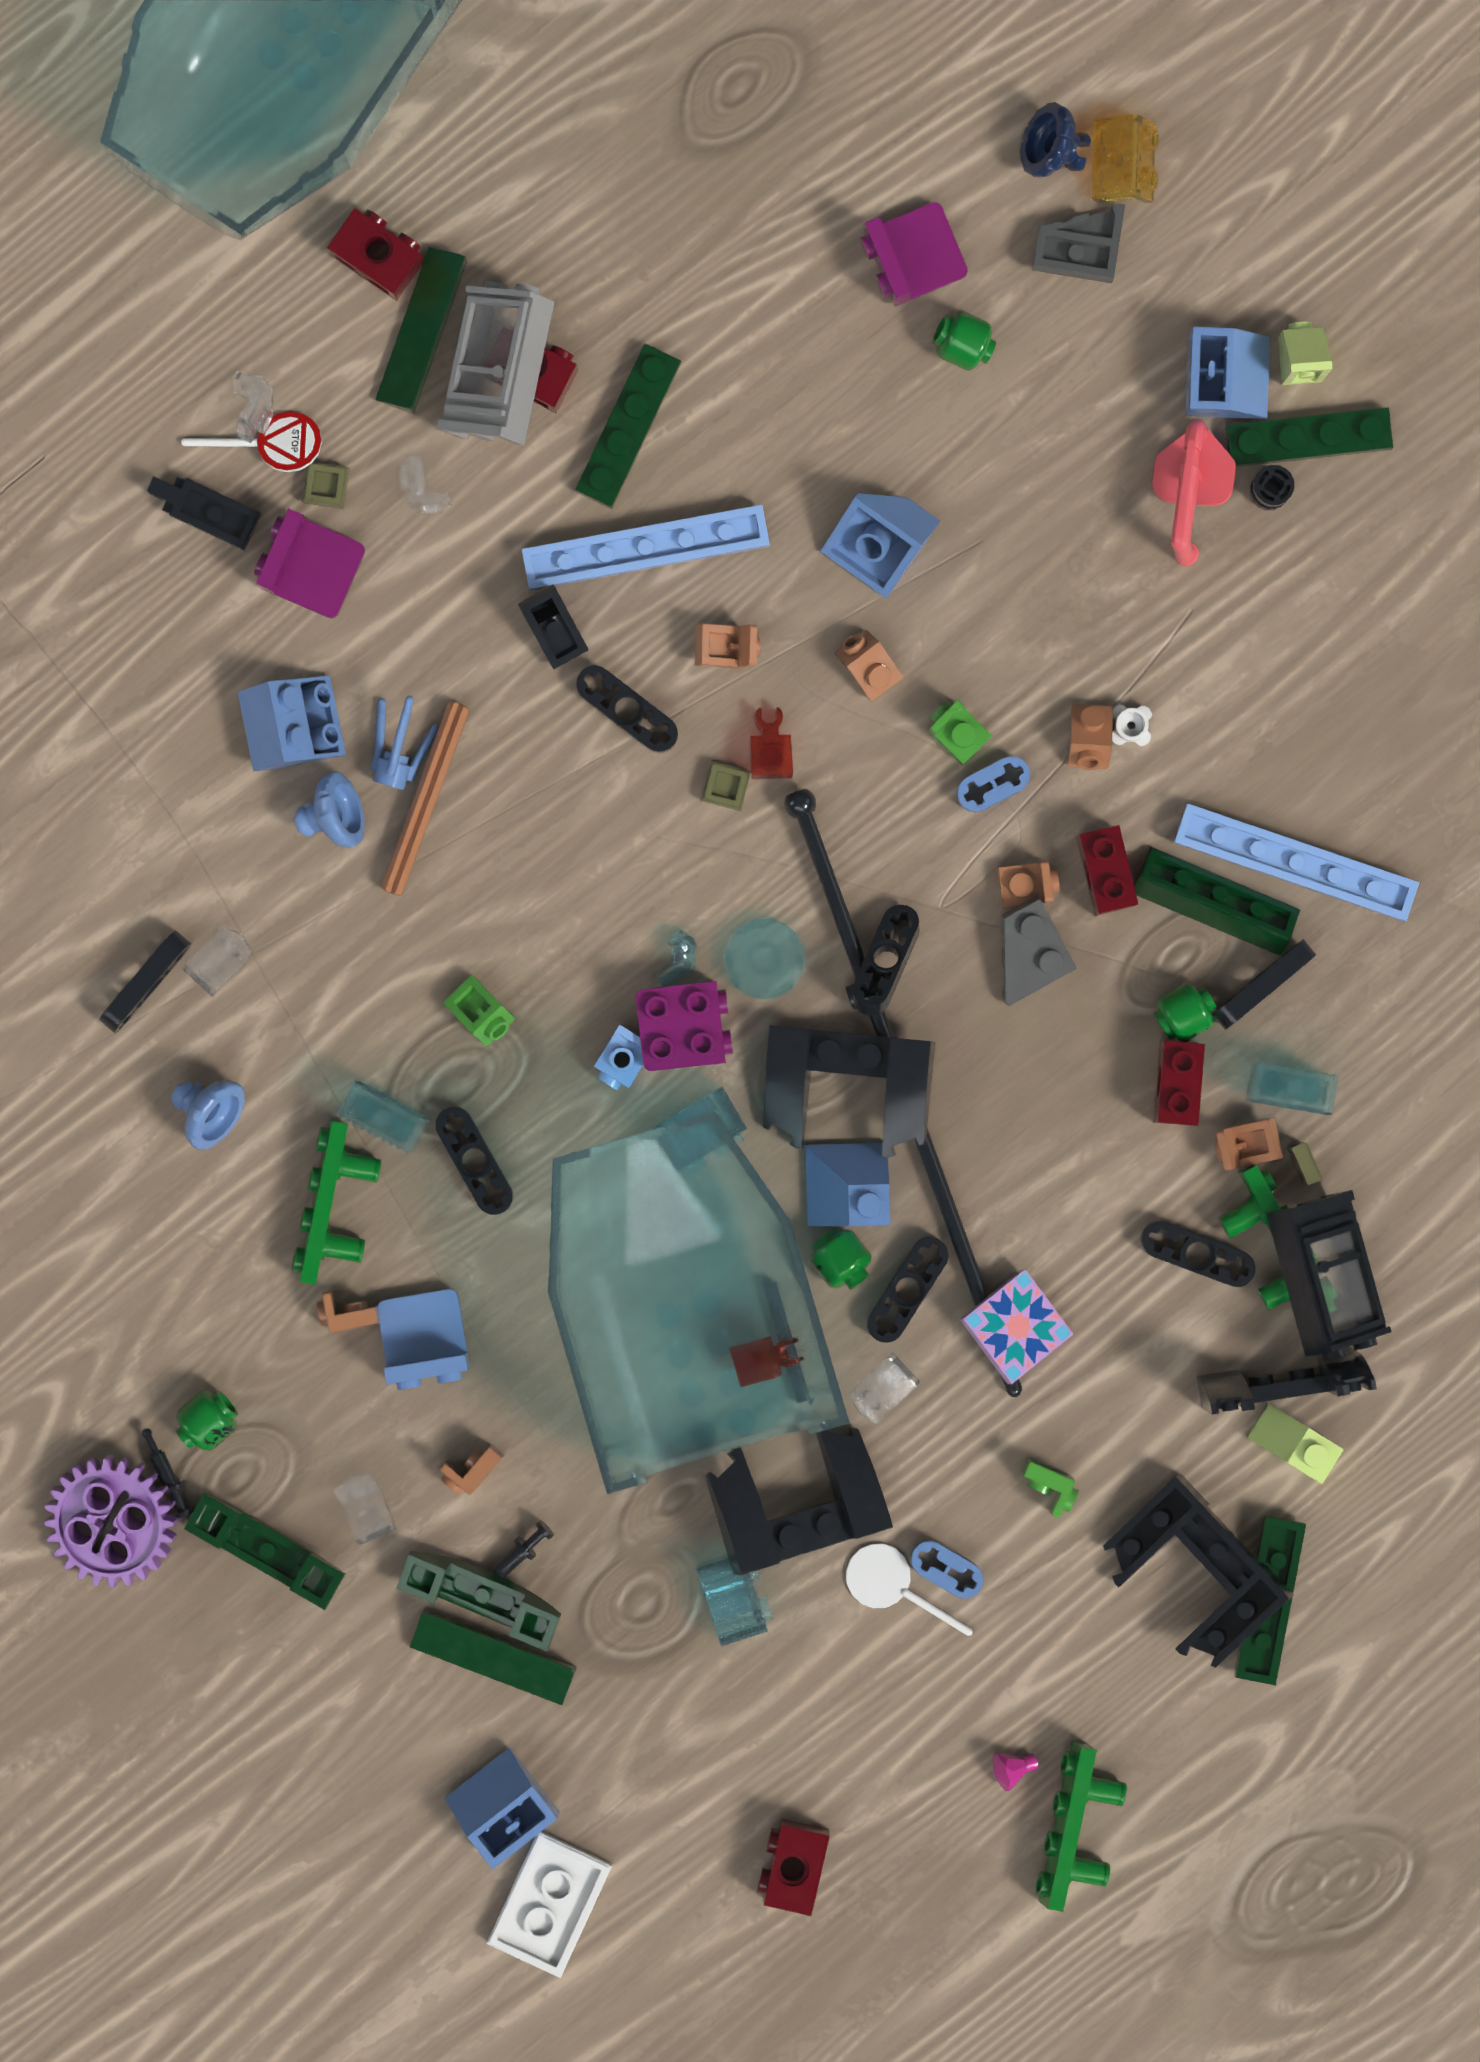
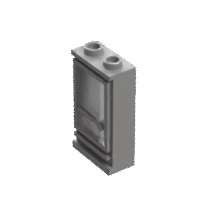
(497, 362)

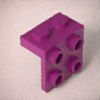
(914, 253)
(309, 564)
(683, 1026)

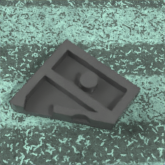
(1082, 246)
(1031, 951)

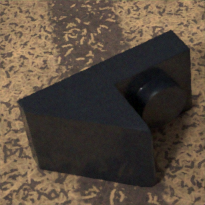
(553, 626)

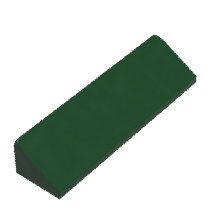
(421, 329)
(1216, 901)
(493, 1656)

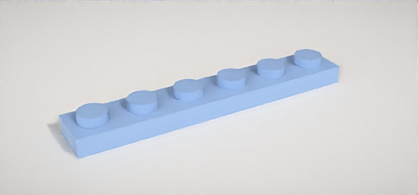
(645, 547)
(1296, 862)

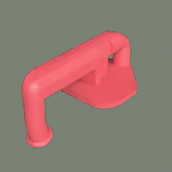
(1191, 474)

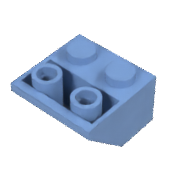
(1227, 373)
(291, 722)
(501, 1808)

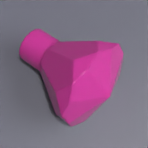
(1011, 1768)

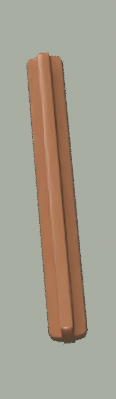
(425, 798)

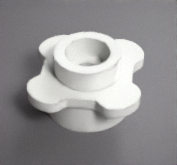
(1140, 718)

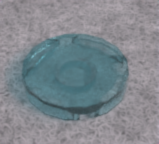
(764, 959)

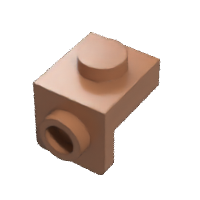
(726, 646)
(868, 664)
(1090, 736)
(1248, 1144)

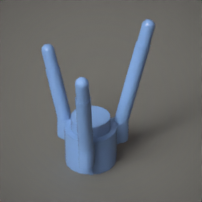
(393, 768)

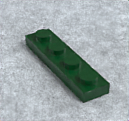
(628, 426)
(1310, 437)
(1281, 1551)

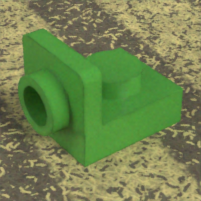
(958, 731)
(479, 1011)
(1045, 1479)

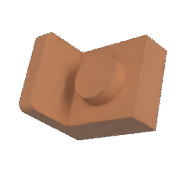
(1027, 881)
(354, 1314)
(479, 1467)

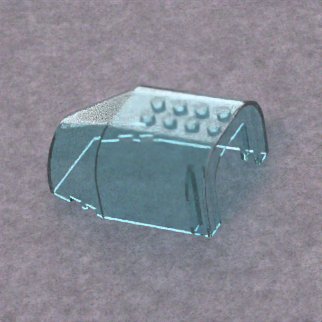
(260, 99)
(658, 1269)

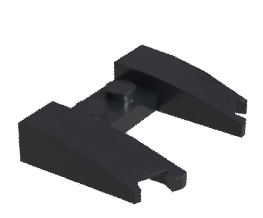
(798, 1051)
(1336, 1376)
(1185, 1514)
(758, 1543)

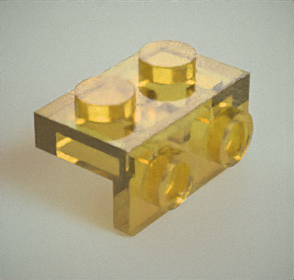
(1124, 159)

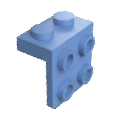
(423, 1338)

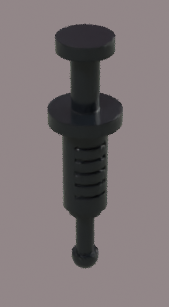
(166, 1475)
(522, 1550)

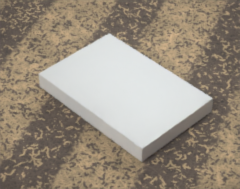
(549, 1903)

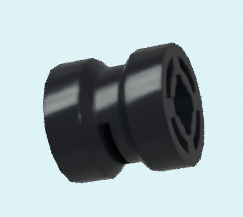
(1266, 492)

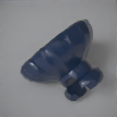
(1051, 142)

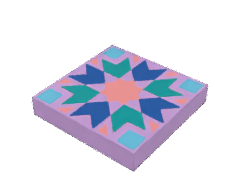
(1016, 1326)

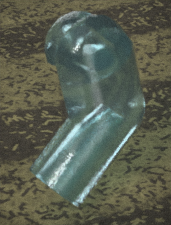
(682, 959)

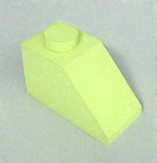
(1303, 354)
(1295, 1443)

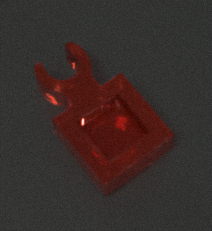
(770, 751)
(760, 1360)

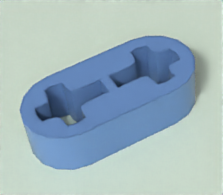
(989, 775)
(941, 1577)

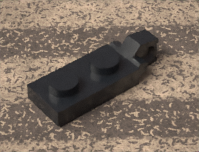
(207, 510)

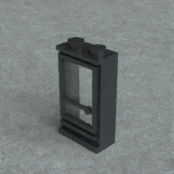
(1328, 1275)

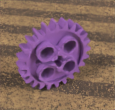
(78, 1502)

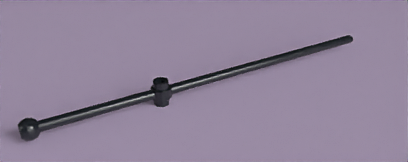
(800, 806)

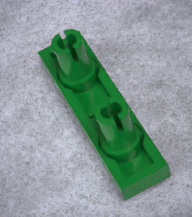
(1261, 1201)
(314, 1220)
(1069, 1807)

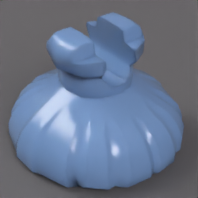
(334, 811)
(209, 1110)

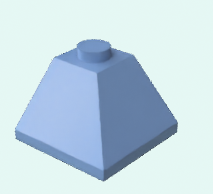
(880, 539)
(847, 1185)

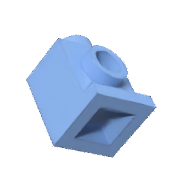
(621, 1041)

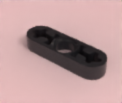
(597, 698)
(890, 976)
(145, 981)
(1264, 984)
(491, 1163)
(1230, 1254)
(883, 1310)

